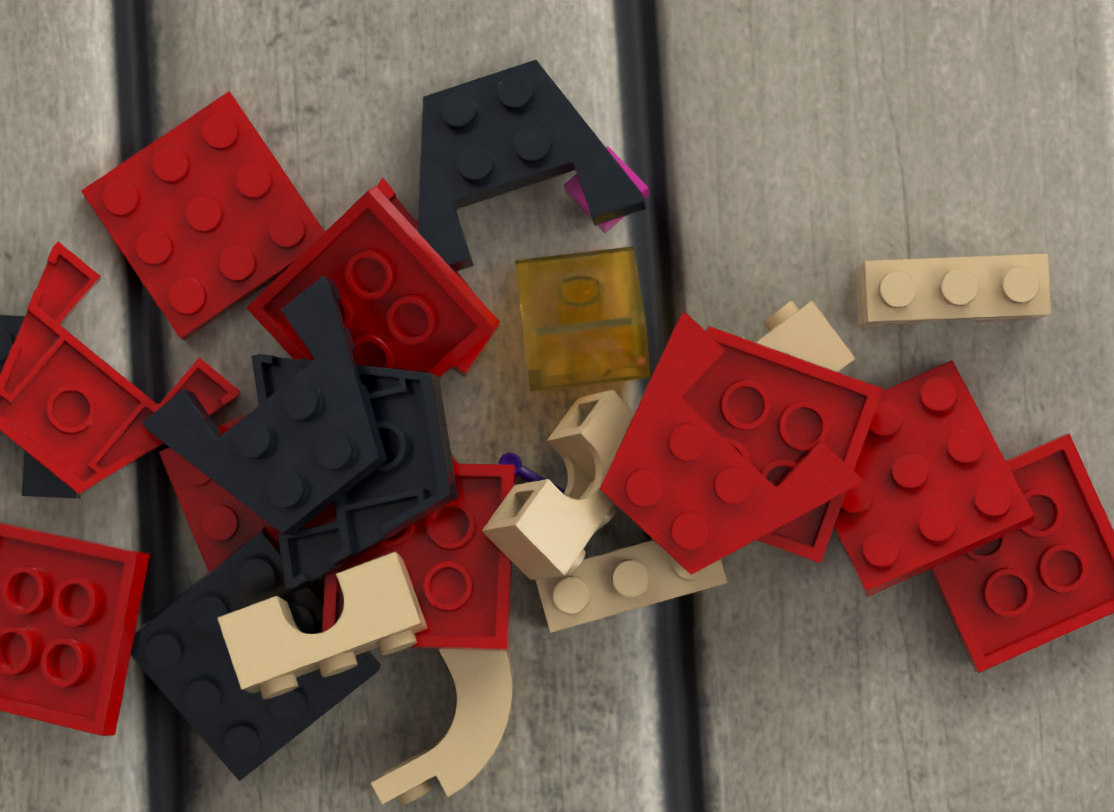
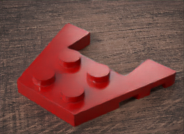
(68, 401)
(690, 483)

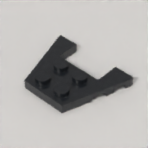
(502, 138)
(303, 440)
(396, 494)

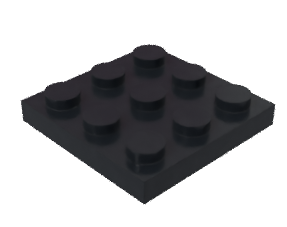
(193, 668)

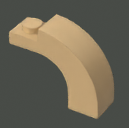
(481, 716)

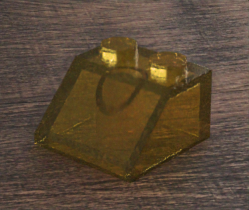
(582, 319)

